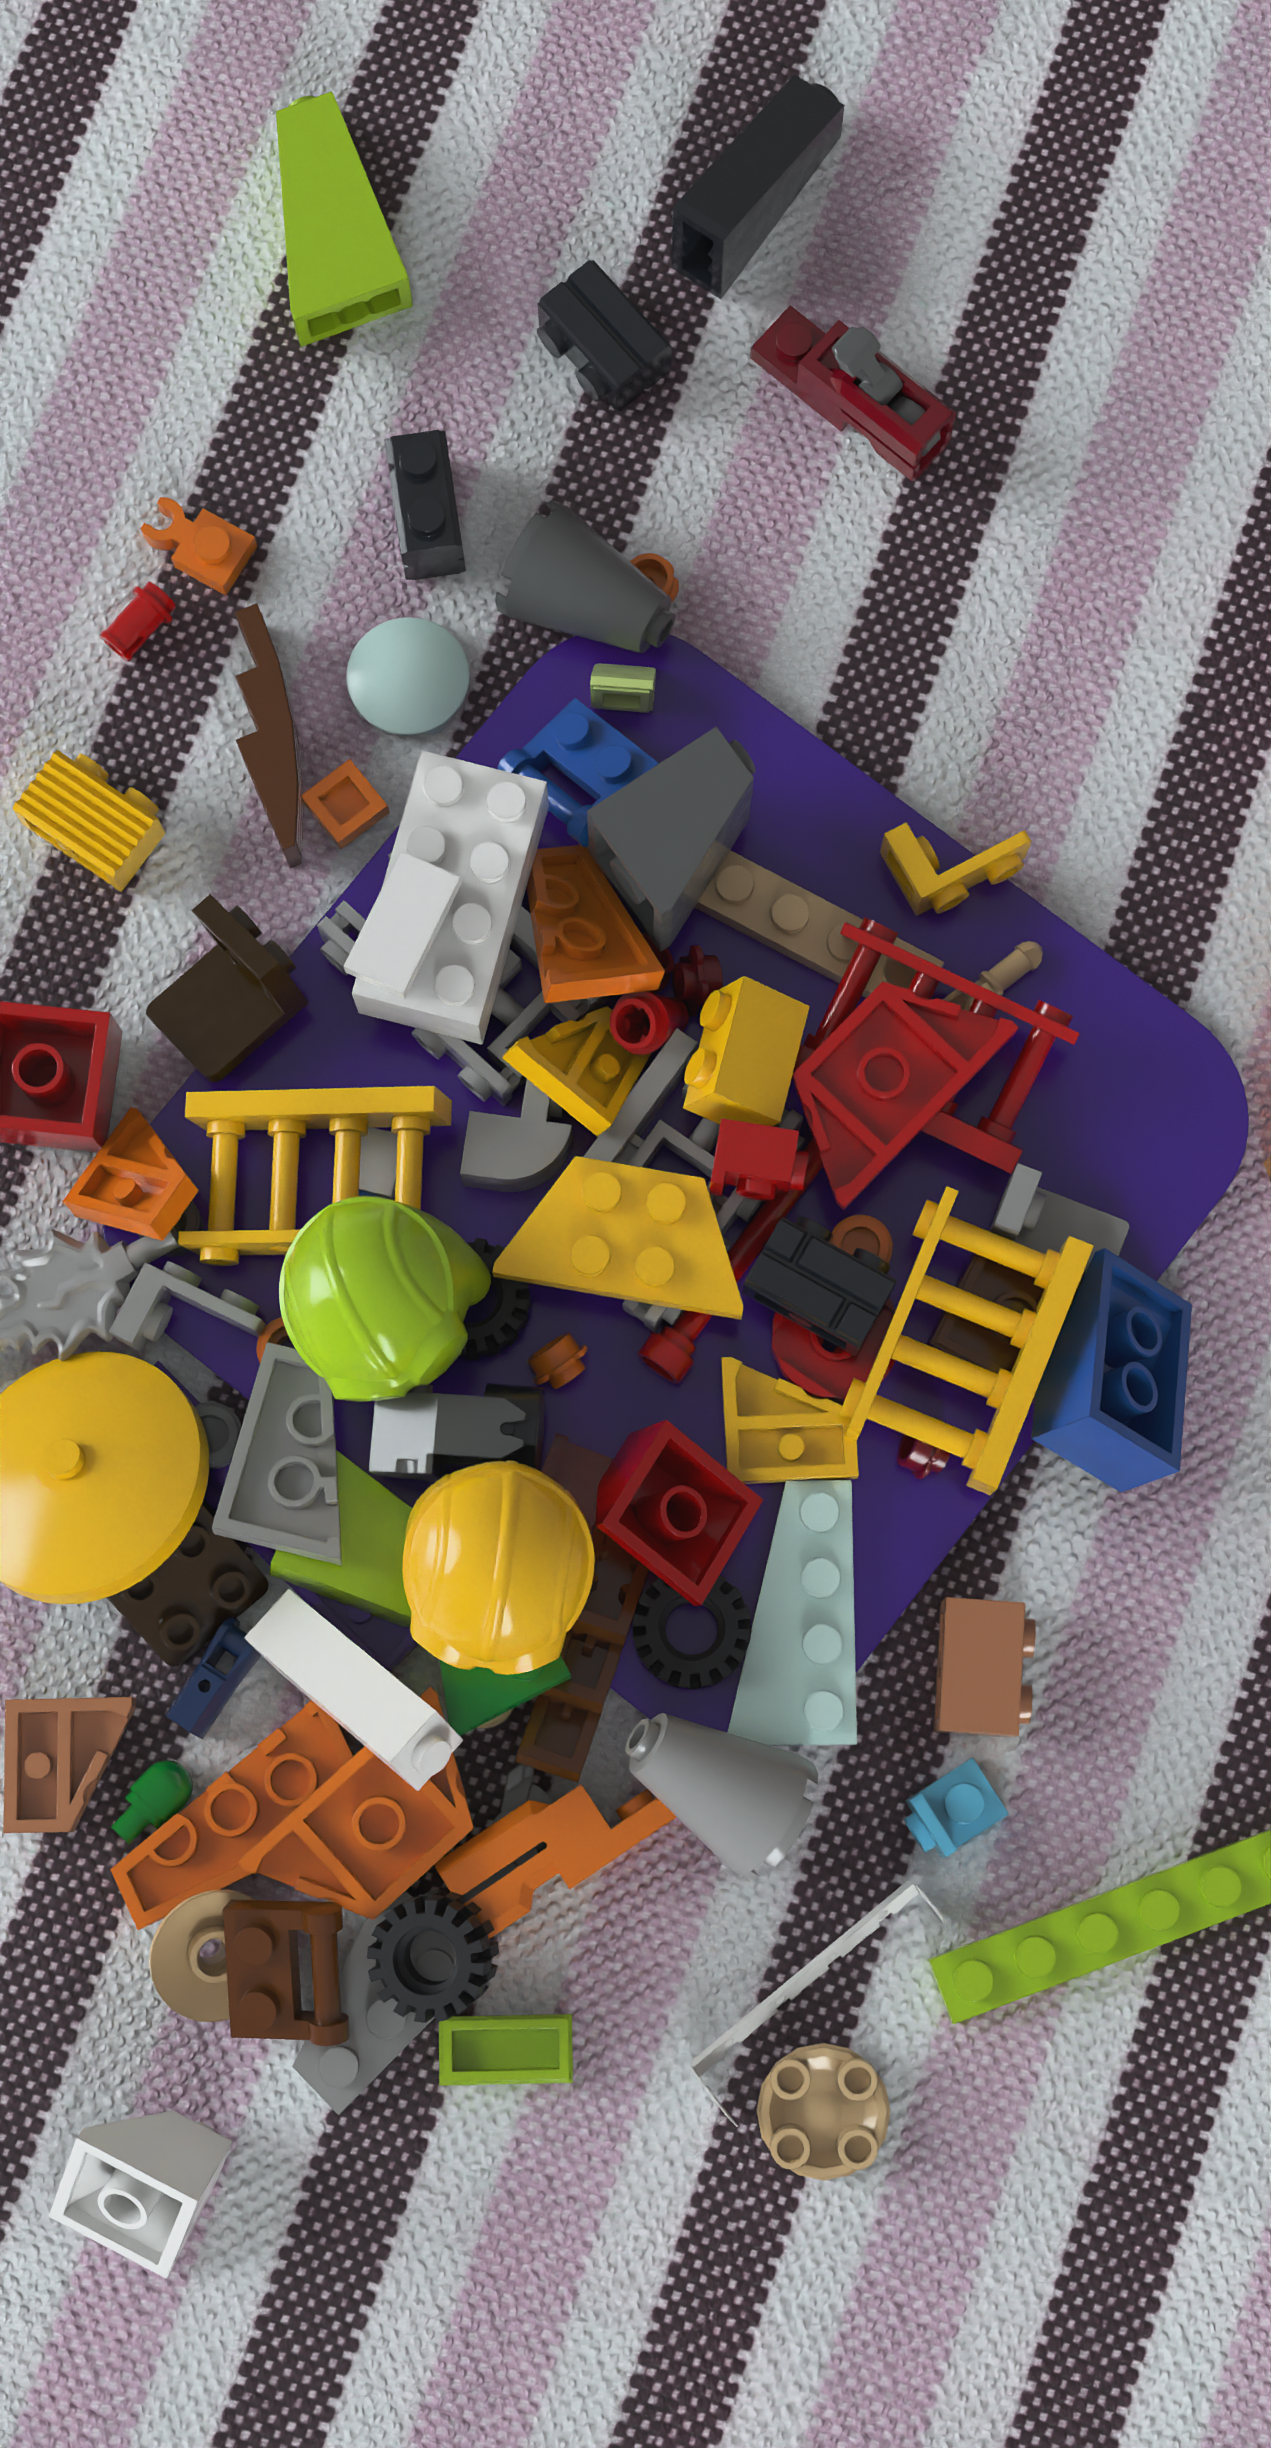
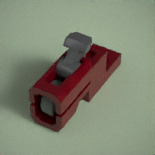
(857, 385)

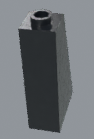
(753, 184)

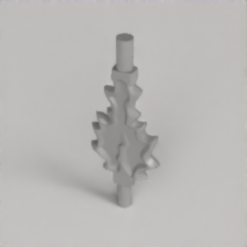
(72, 1289)

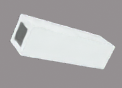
(354, 1690)

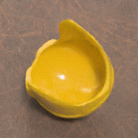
(496, 1567)

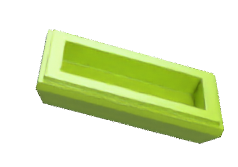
(506, 2049)

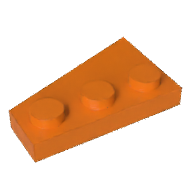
(583, 931)

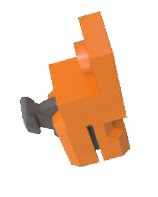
(544, 1841)

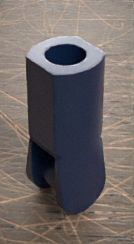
(209, 1687)

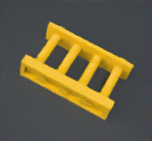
(287, 1117)
(1006, 1391)

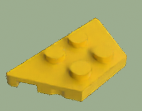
(626, 1238)

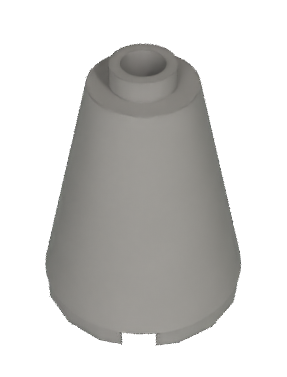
(725, 1788)

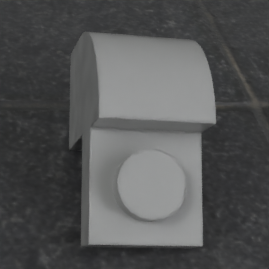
(516, 1151)

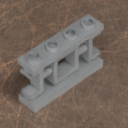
(476, 1072)
(623, 1145)

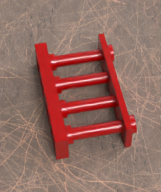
(993, 1135)

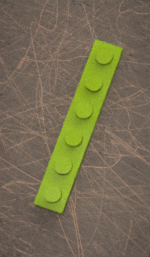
(1105, 1928)

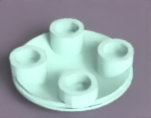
(408, 676)

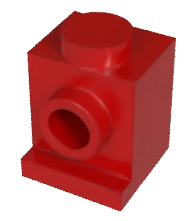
(757, 1160)

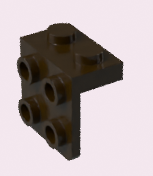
(229, 996)
(192, 1592)

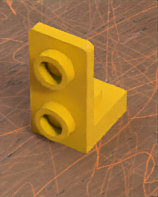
(915, 863)

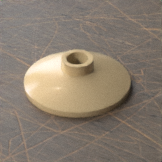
(183, 1978)

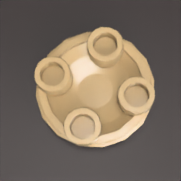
(823, 2112)

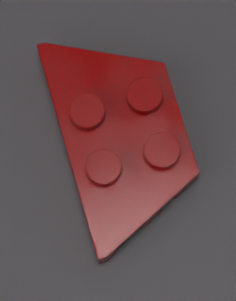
(888, 1078)

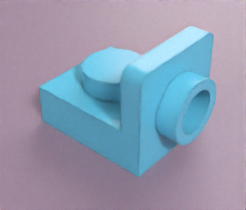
(953, 1809)

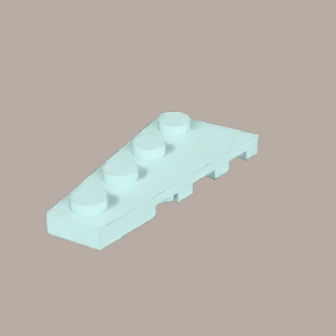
(802, 1641)

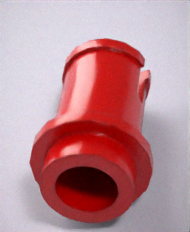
(138, 620)

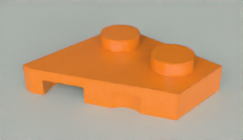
(133, 1182)

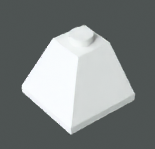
(141, 2185)

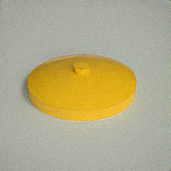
(95, 1476)

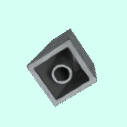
(672, 831)

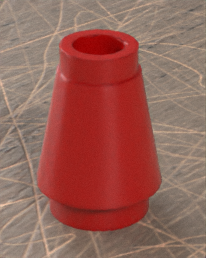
(646, 1021)

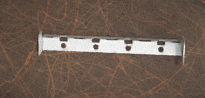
(803, 1978)

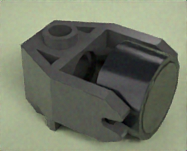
(428, 1430)

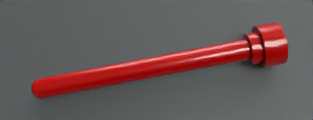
(672, 1348)

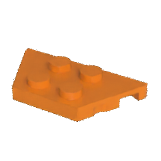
(366, 1833)

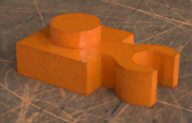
(206, 548)

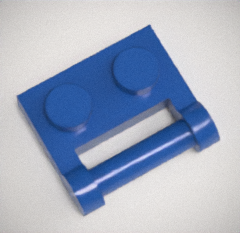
(588, 754)

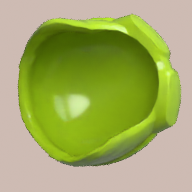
(378, 1296)

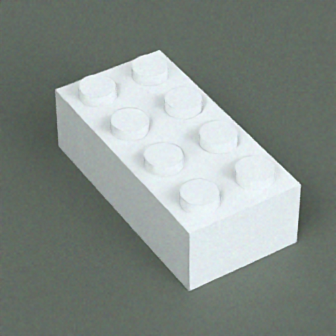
(486, 832)

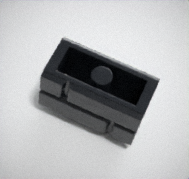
(603, 337)
(425, 505)
(820, 1283)

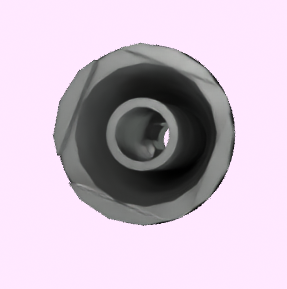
(582, 585)

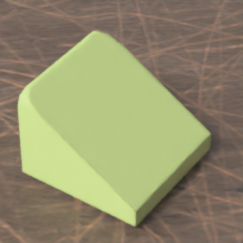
(622, 687)

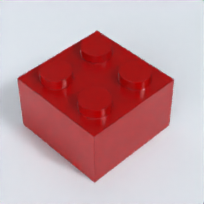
(57, 1075)

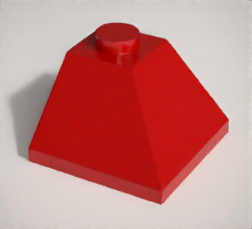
(674, 1508)

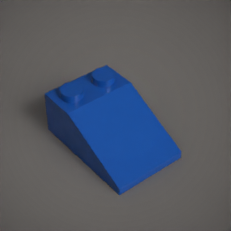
(1117, 1377)

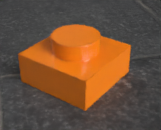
(345, 804)

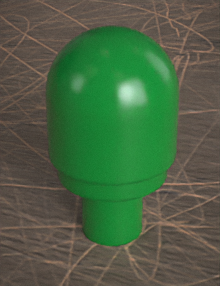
(154, 1798)

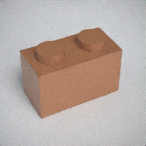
(982, 1667)

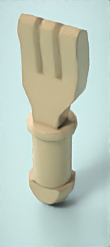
(1023, 959)

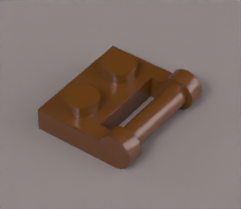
(266, 1970)

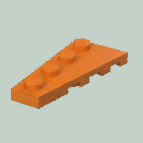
(210, 1835)

